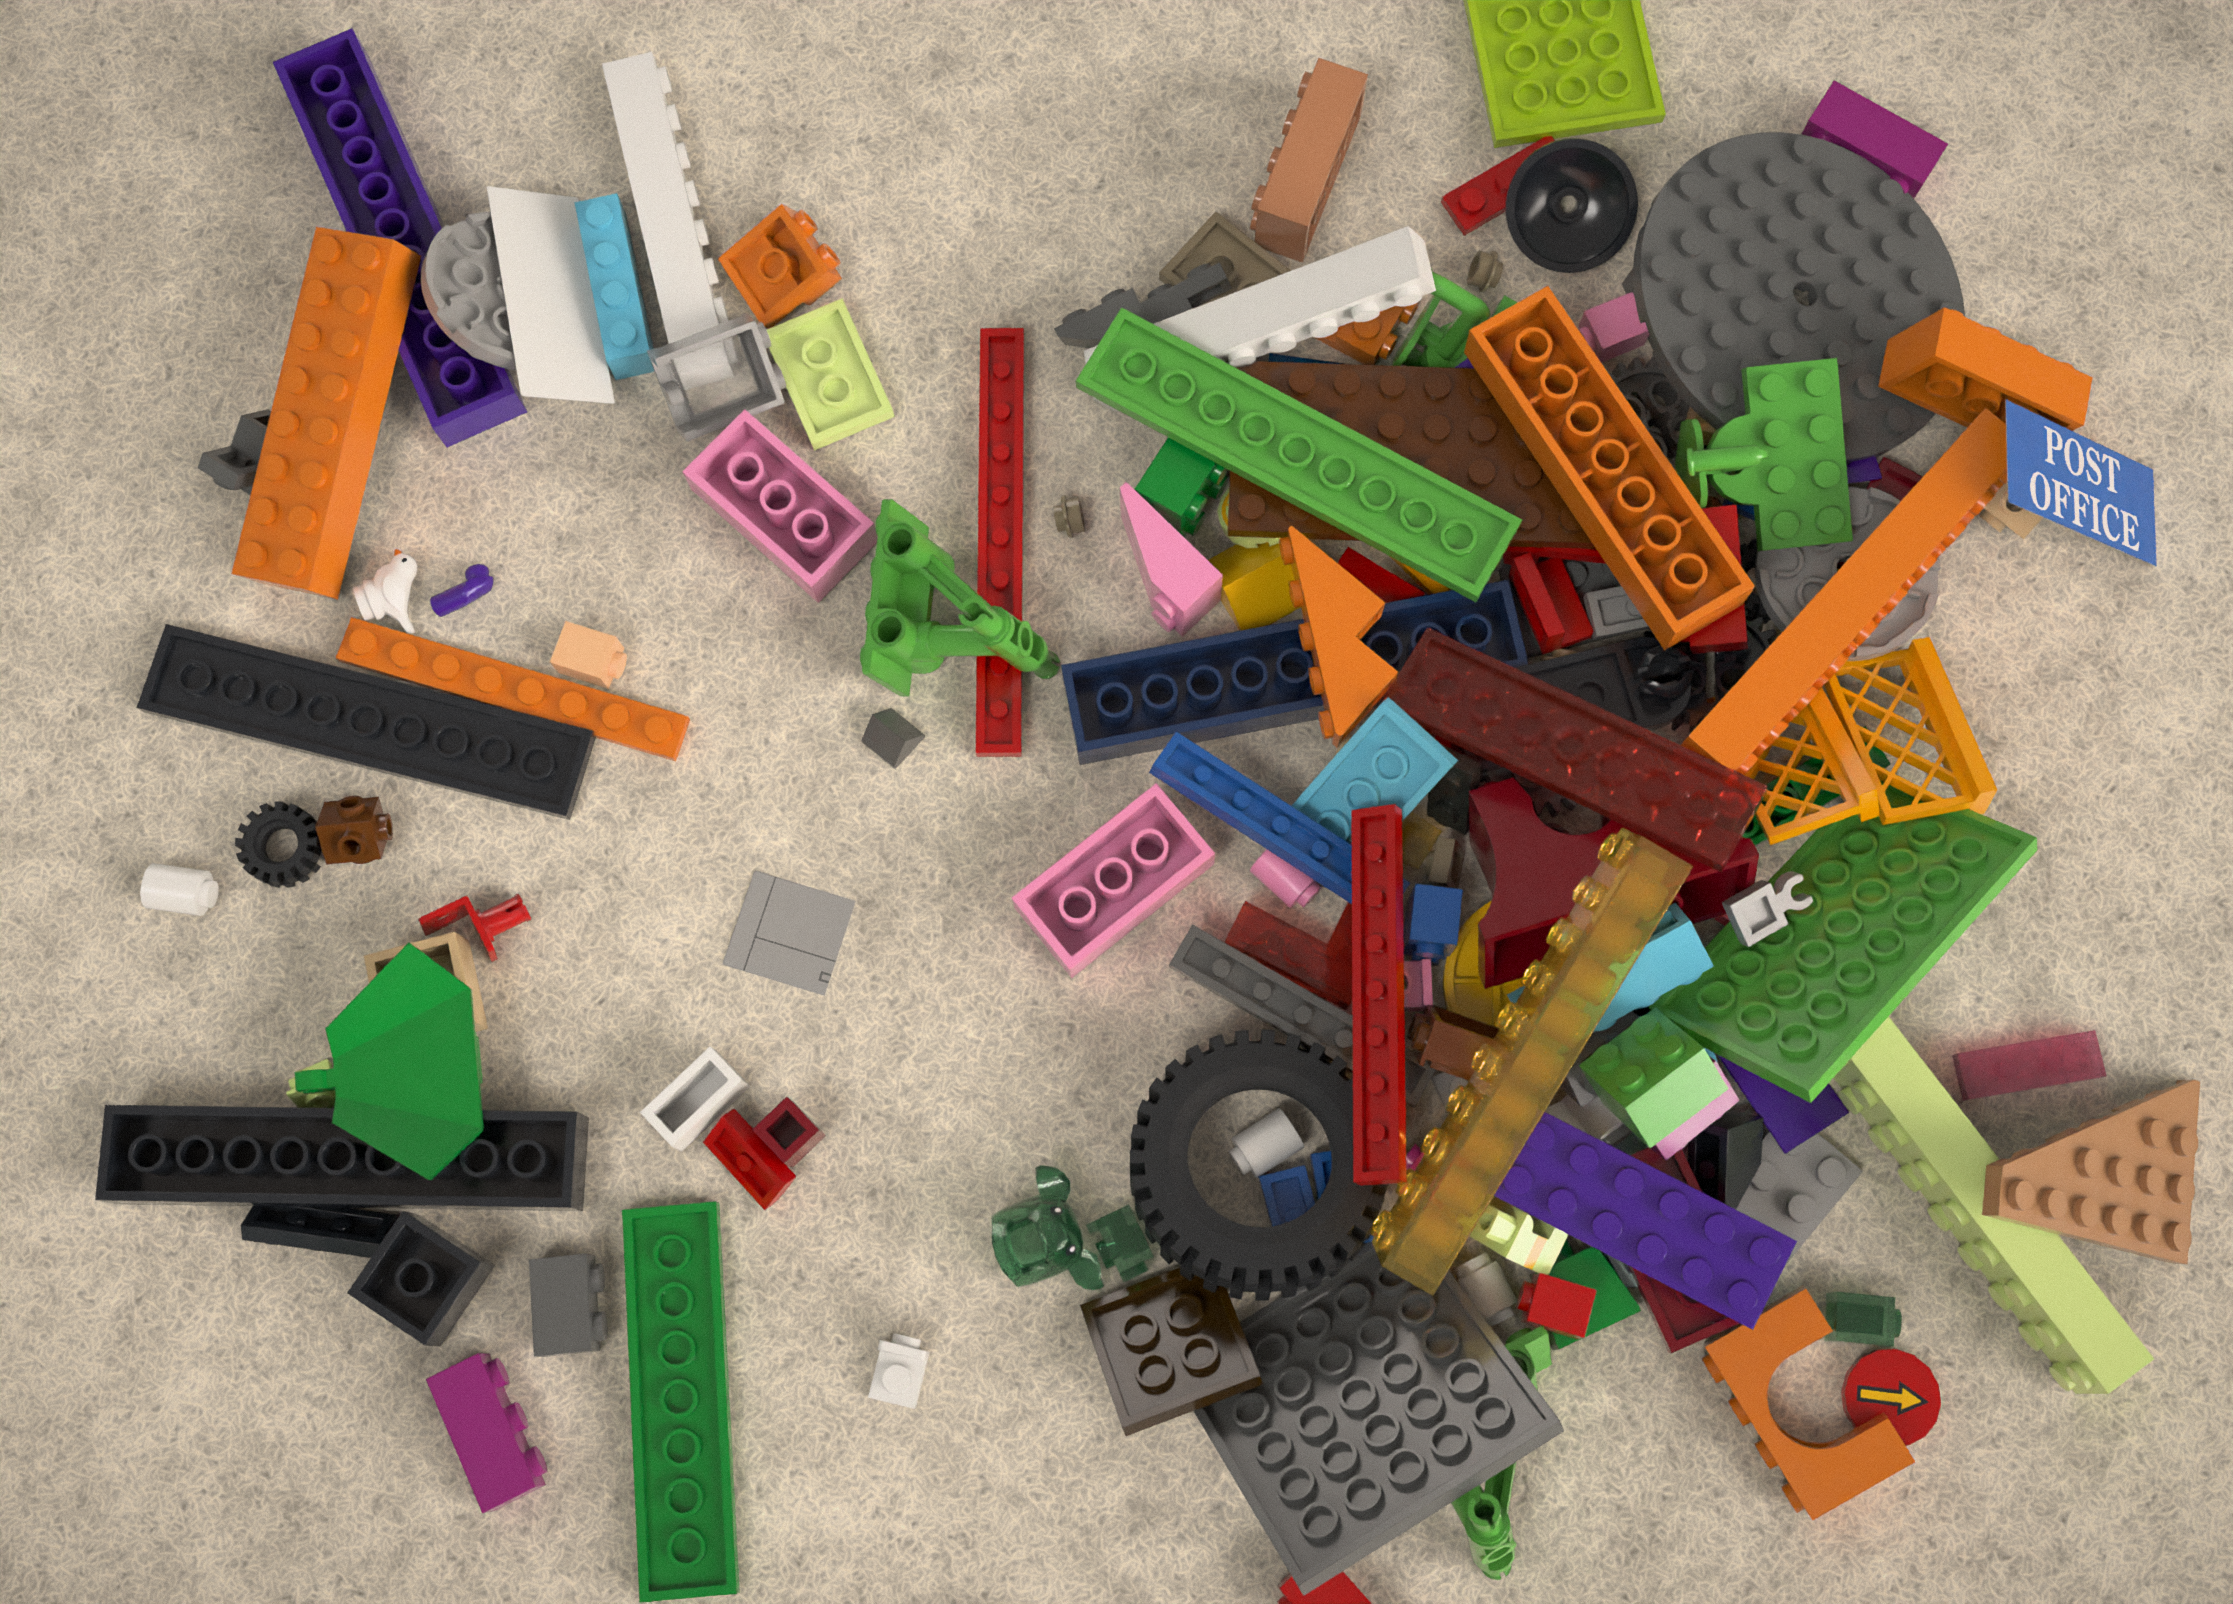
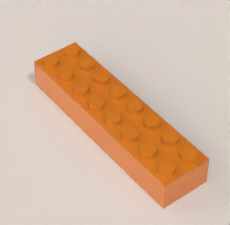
(326, 412)
(1607, 468)

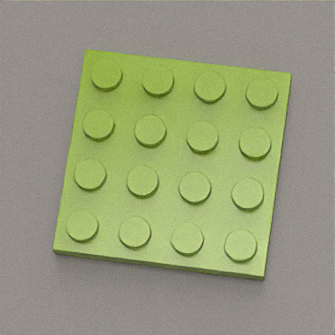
(1563, 67)

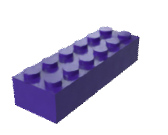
(1647, 1219)

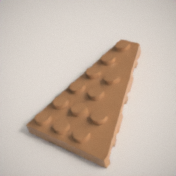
(2110, 1179)

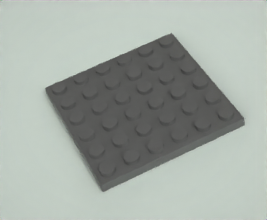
(1370, 1414)

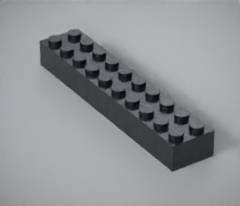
(309, 1162)

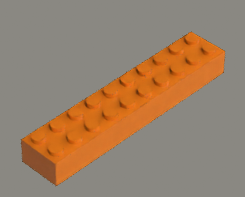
(1855, 599)

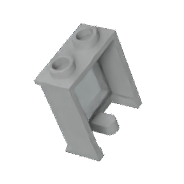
(718, 376)

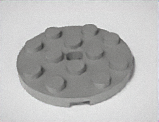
(465, 289)
(1793, 576)

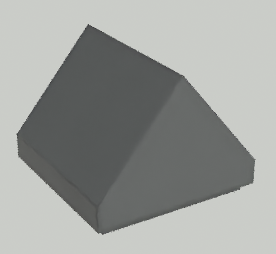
(891, 736)

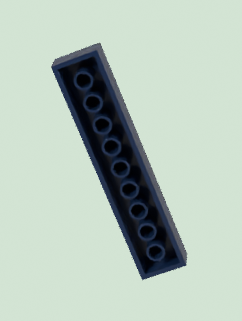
(1256, 675)

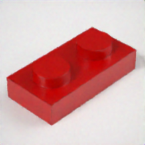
(749, 1159)

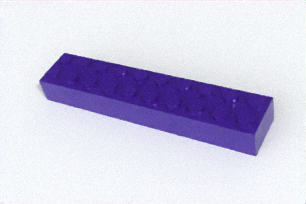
(386, 197)

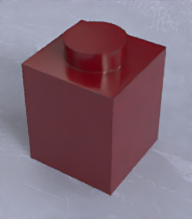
(789, 1132)

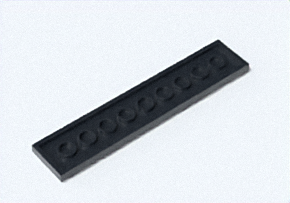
(367, 721)

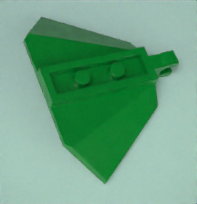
(406, 1065)

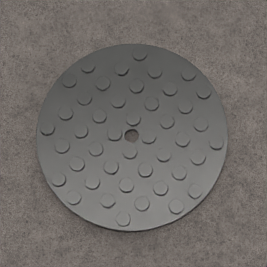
(1779, 217)

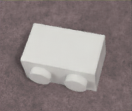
(695, 1099)

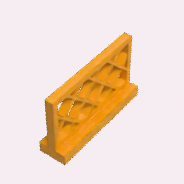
(1945, 731)
(1840, 762)

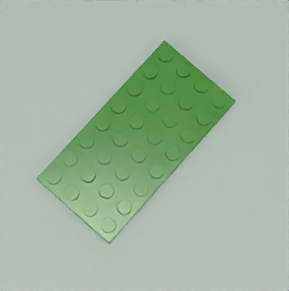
(1877, 924)

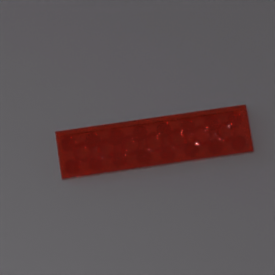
(1577, 749)

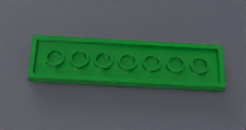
(680, 1402)

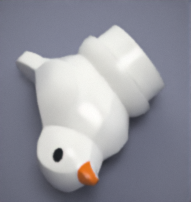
(388, 591)

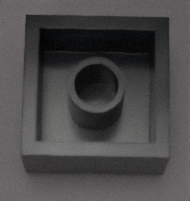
(421, 1279)

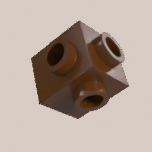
(353, 830)

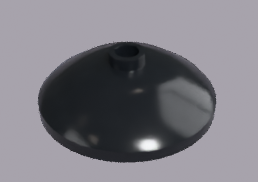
(1602, 210)

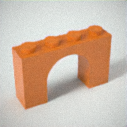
(1816, 1472)

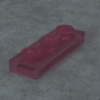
(2029, 1065)

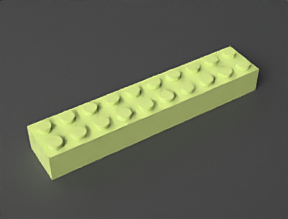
(2026, 1266)

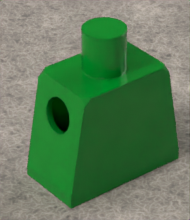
(1593, 1271)

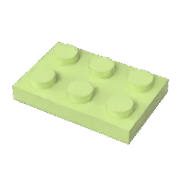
(829, 374)

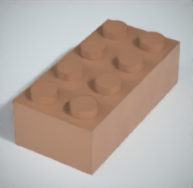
(1308, 159)

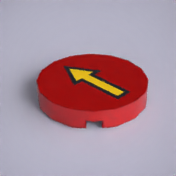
(1895, 1385)

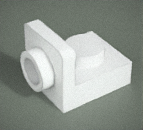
(899, 1371)

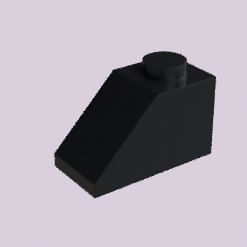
(1727, 1156)

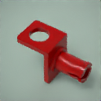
(486, 923)

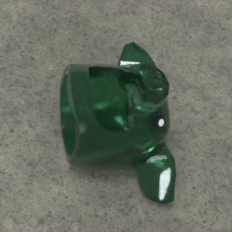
(1043, 1236)

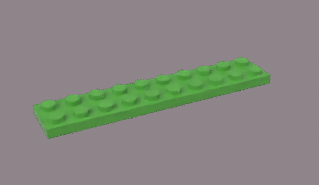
(1299, 454)

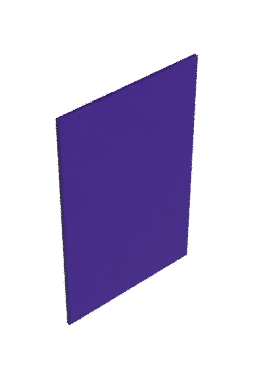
(1783, 1113)

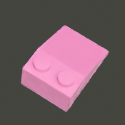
(1174, 573)

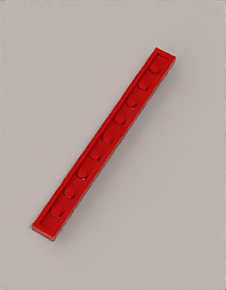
(1000, 531)

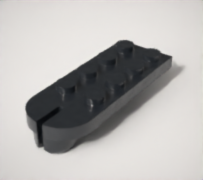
(1619, 681)

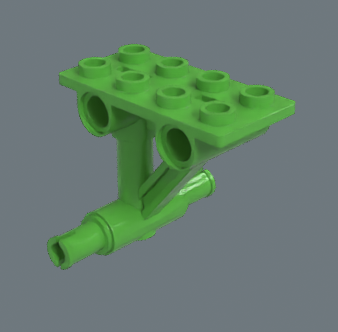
(900, 607)
(1486, 1511)

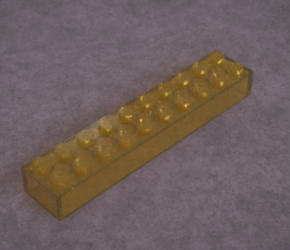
(1527, 1058)

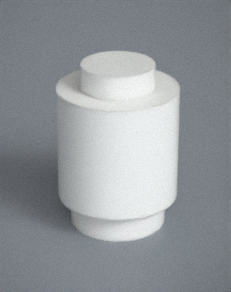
(1487, 1288)

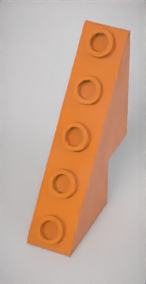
(1336, 618)

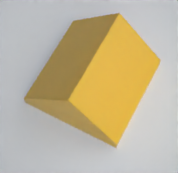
(1254, 585)

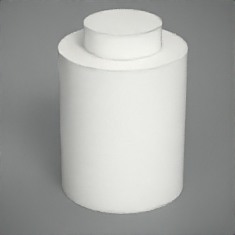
(178, 889)
(1265, 1144)

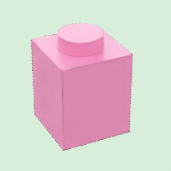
(1613, 328)

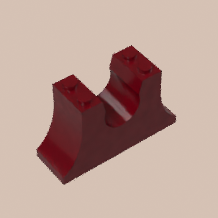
(1538, 869)

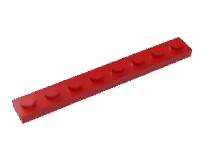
(1378, 997)

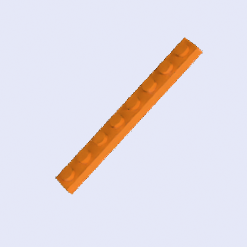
(512, 688)

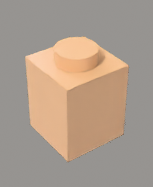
(588, 655)

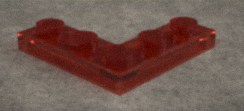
(1296, 954)

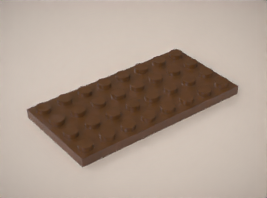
(1428, 416)

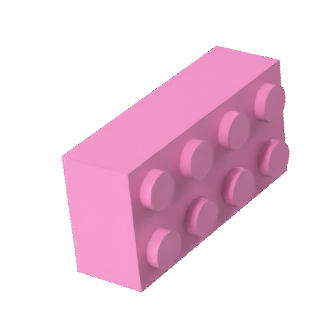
(781, 505)
(1114, 880)

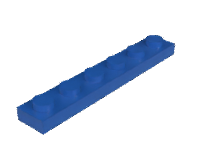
(1257, 814)

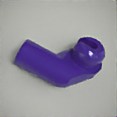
(463, 594)

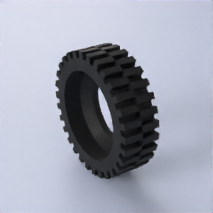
(1197, 1235)

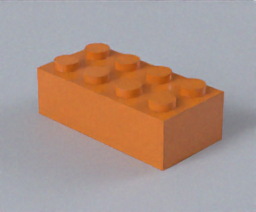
(1967, 367)

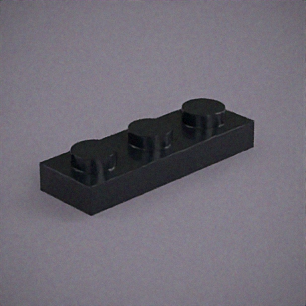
(318, 1228)

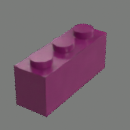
(1876, 135)
(487, 1431)

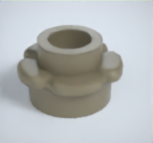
(1485, 270)
(1069, 516)

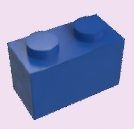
(1432, 922)

